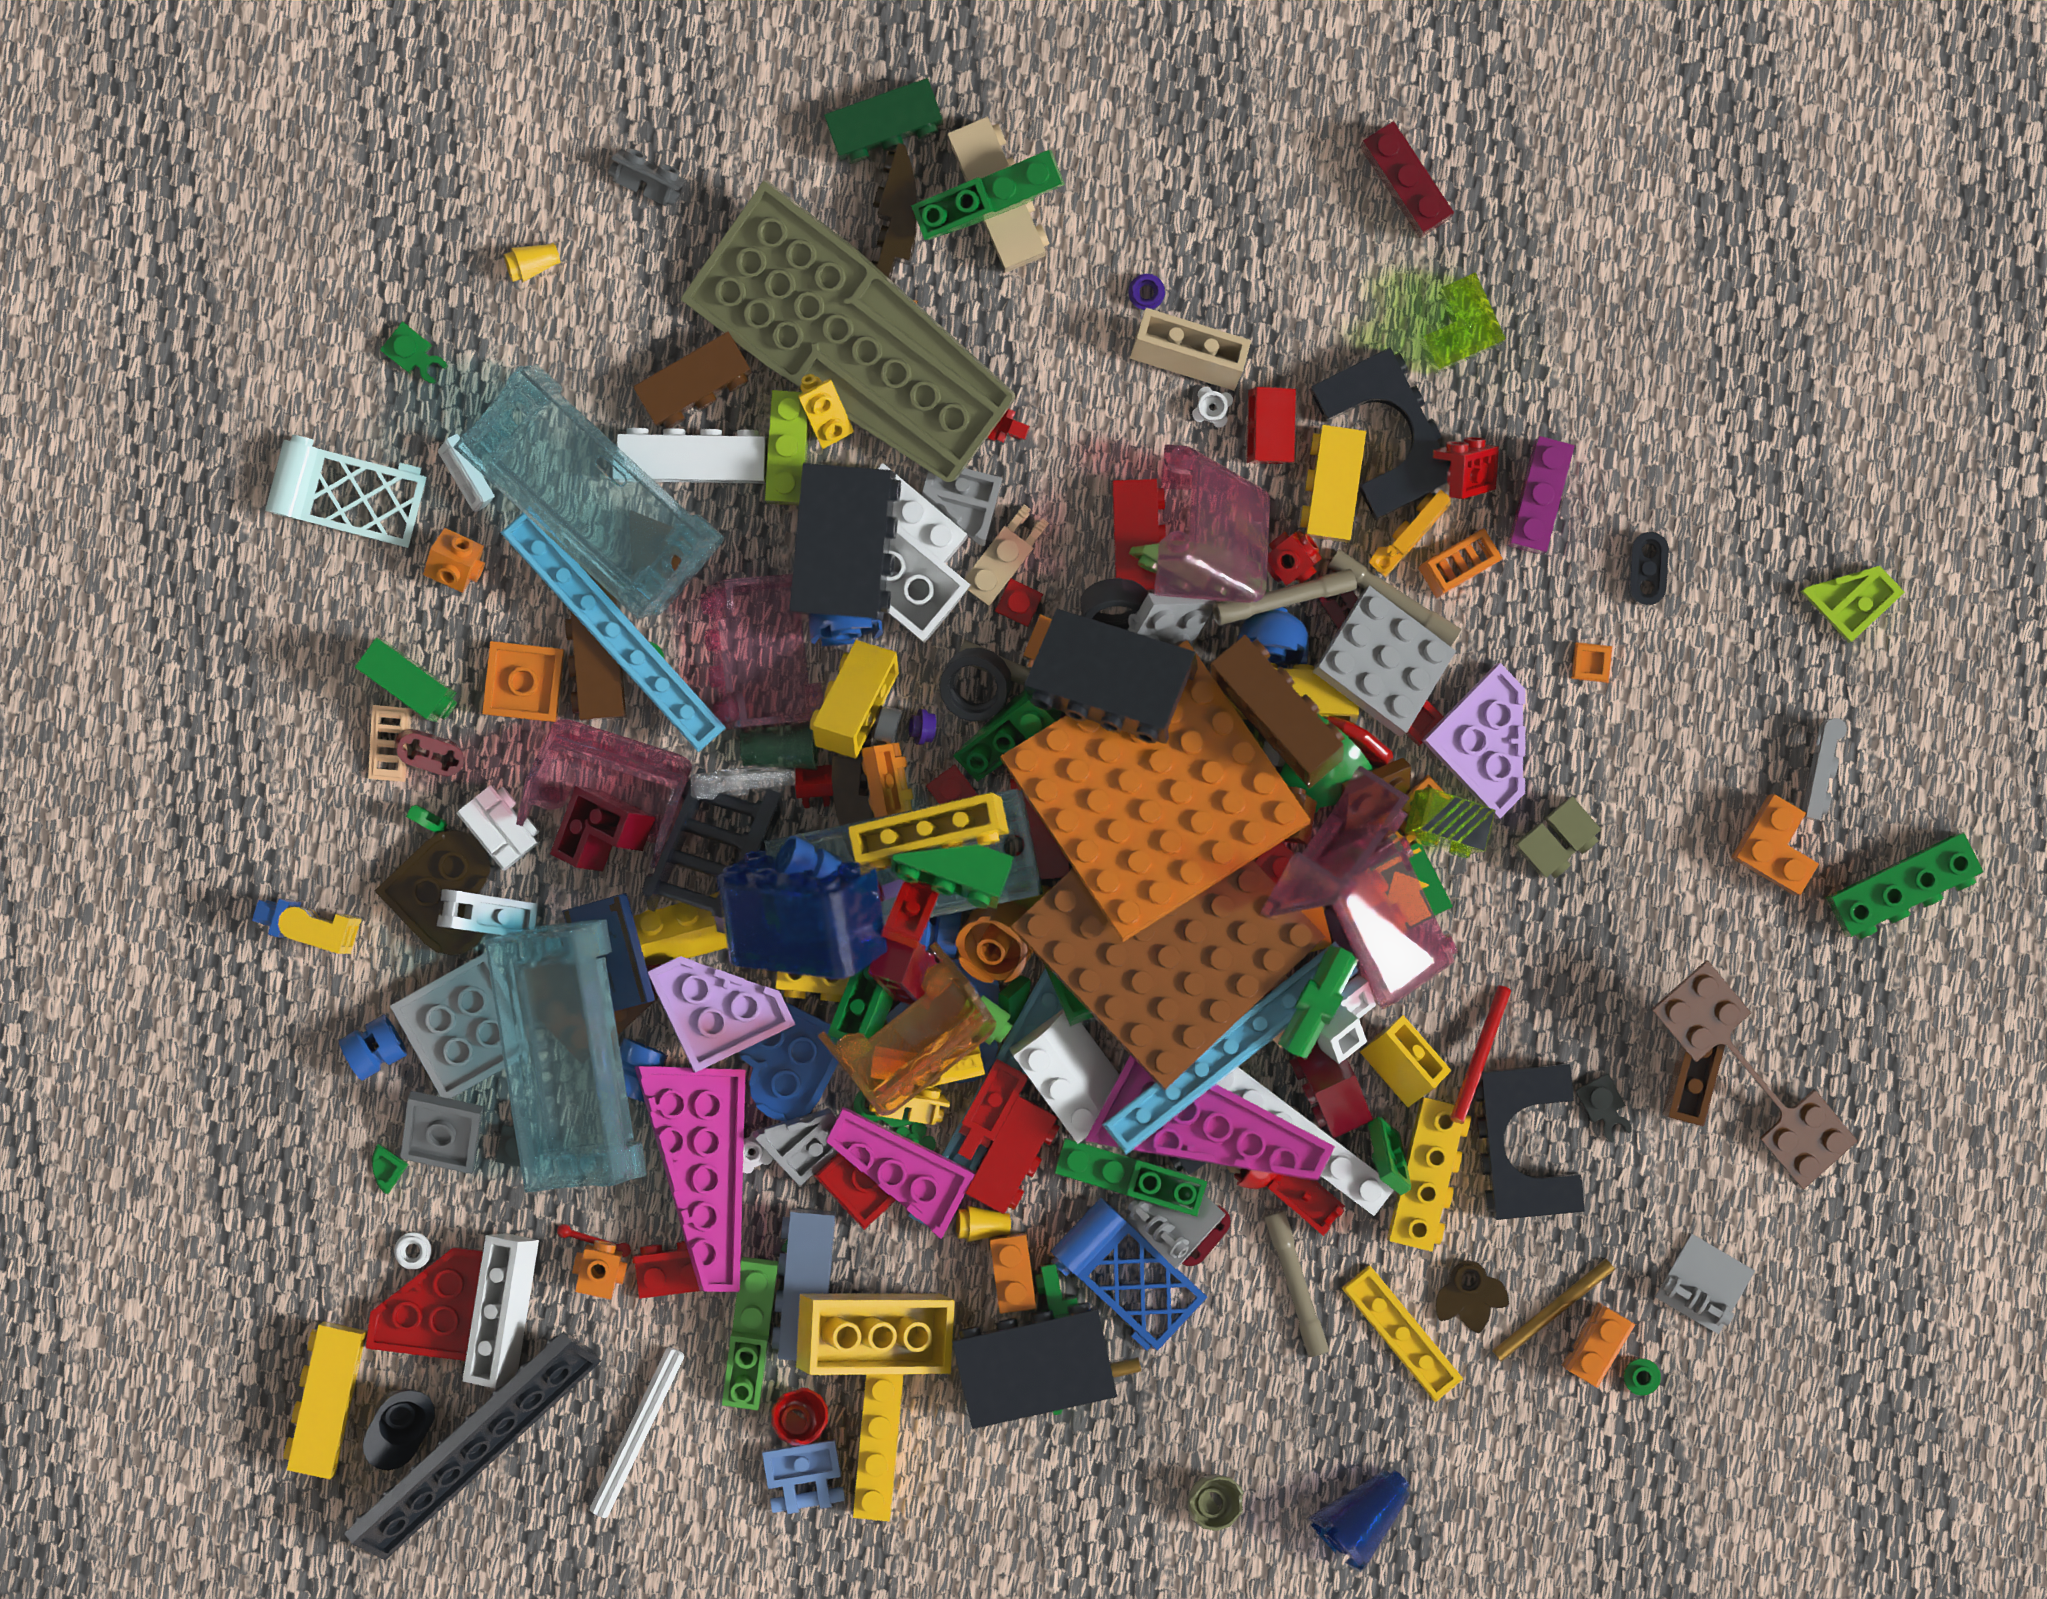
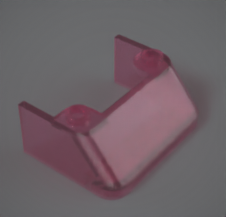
(612, 763)

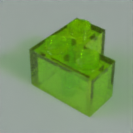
(1472, 326)

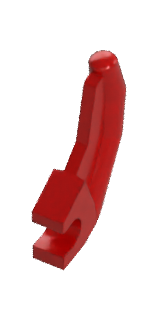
(1370, 746)

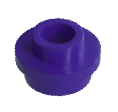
(1146, 280)
(922, 727)

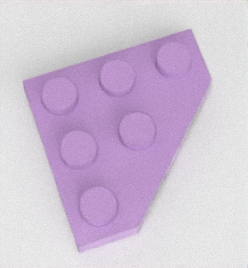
(1485, 740)
(716, 1010)

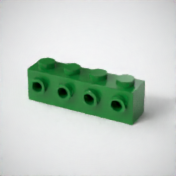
(1905, 885)

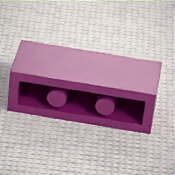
(1540, 495)

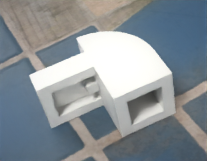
(1345, 1031)

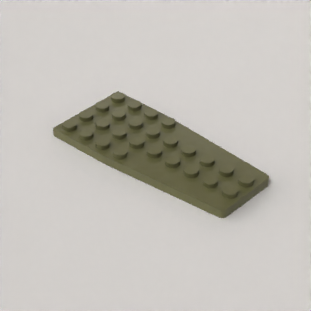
(823, 309)

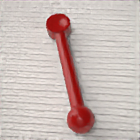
(565, 1231)

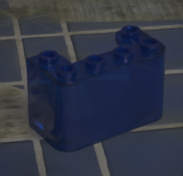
(799, 920)

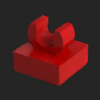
(814, 784)

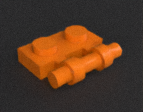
(887, 779)

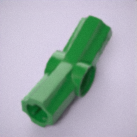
(1318, 1001)

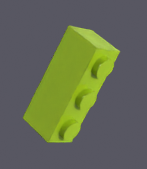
(786, 448)

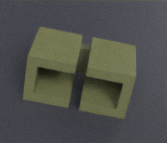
(1572, 826)

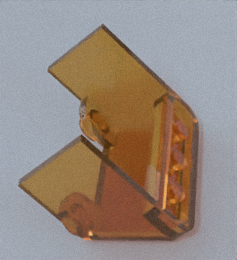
(919, 1041)

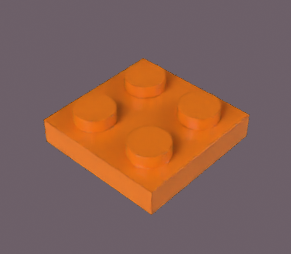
(523, 681)

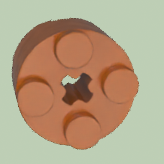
(990, 947)

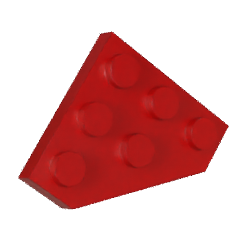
(431, 1310)

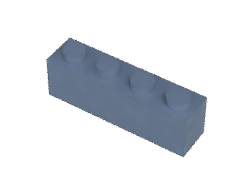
(805, 1270)

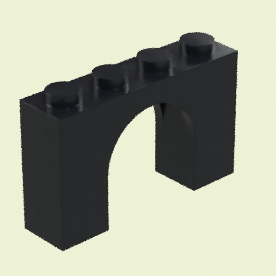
(1383, 381)
(1512, 1192)

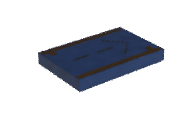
(626, 963)

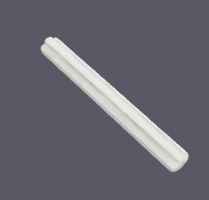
(636, 1432)

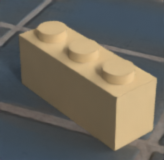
(1190, 349)

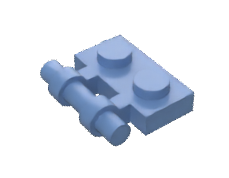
(801, 1465)

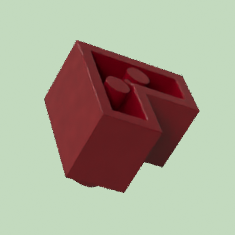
(595, 825)
(1333, 1090)

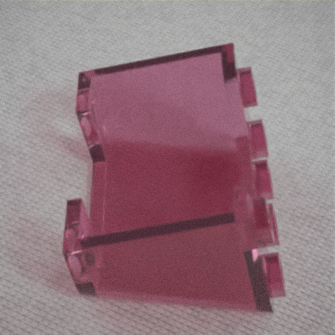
(757, 654)

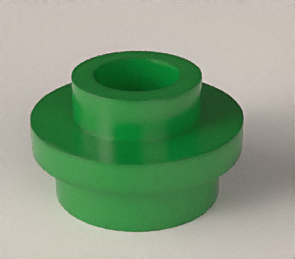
(1634, 1368)

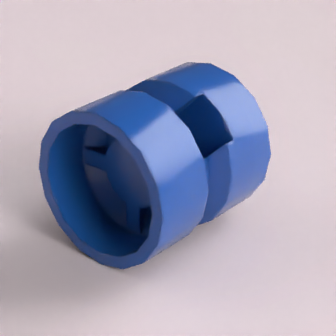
(800, 856)
(944, 931)
(361, 1053)
(634, 1055)

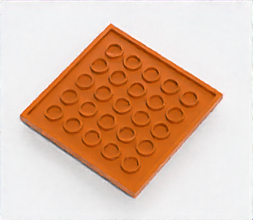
(1156, 818)

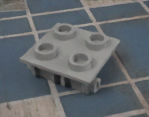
(1172, 1231)
(1705, 1284)

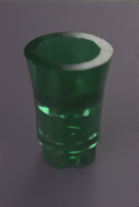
(780, 747)

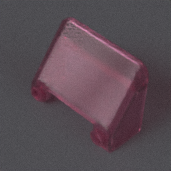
(1227, 532)
(1339, 847)

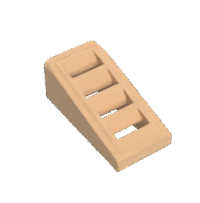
(378, 712)

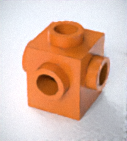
(454, 560)
(594, 1282)

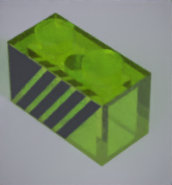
(1449, 822)

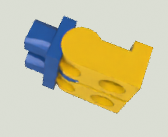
(307, 925)

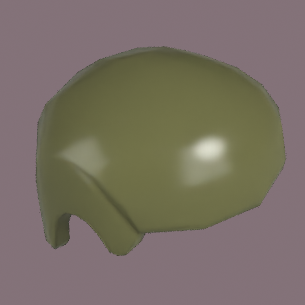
(1204, 1509)

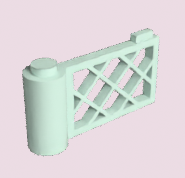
(298, 478)

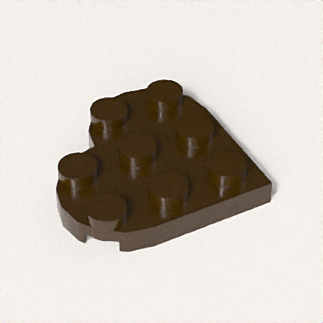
(414, 890)

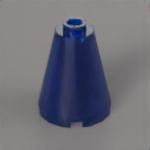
(1362, 1517)

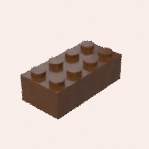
(1278, 711)

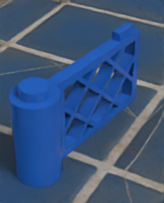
(1092, 1241)

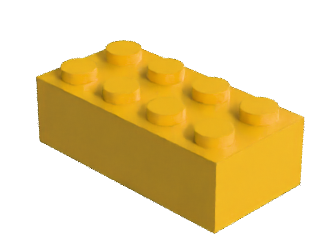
(875, 1333)

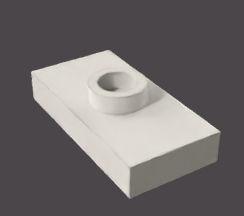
(466, 476)

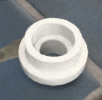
(401, 1250)

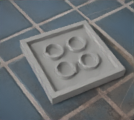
(1384, 661)
(454, 1028)

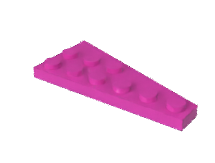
(1219, 1131)
(701, 1148)

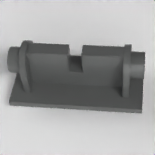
(660, 179)

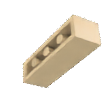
(1012, 232)

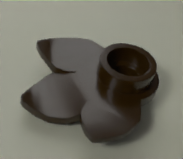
(1473, 1301)

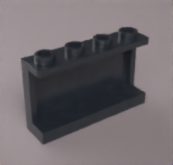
(844, 541)
(1109, 676)
(1034, 1365)

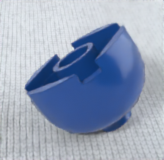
(841, 629)
(1280, 634)

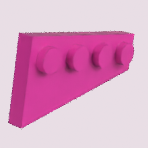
(909, 1172)

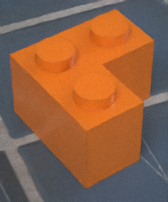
(1767, 850)

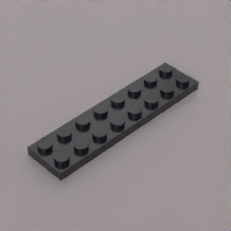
(472, 1446)

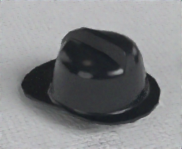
(398, 1428)

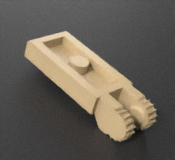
(1003, 558)

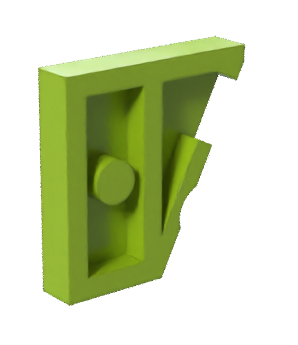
(1854, 600)

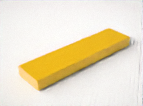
(1402, 1333)

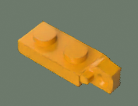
(1408, 534)

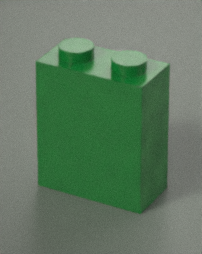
(407, 680)

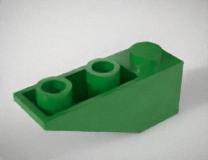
(1002, 733)
(962, 870)

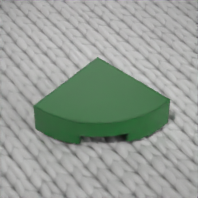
(426, 819)
(1014, 997)
(387, 1168)

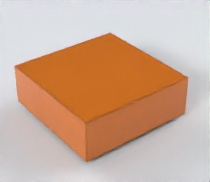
(1591, 662)

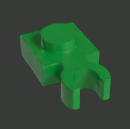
(410, 350)

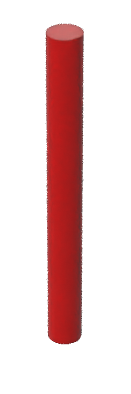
(1480, 1054)

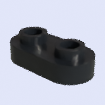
(1648, 569)

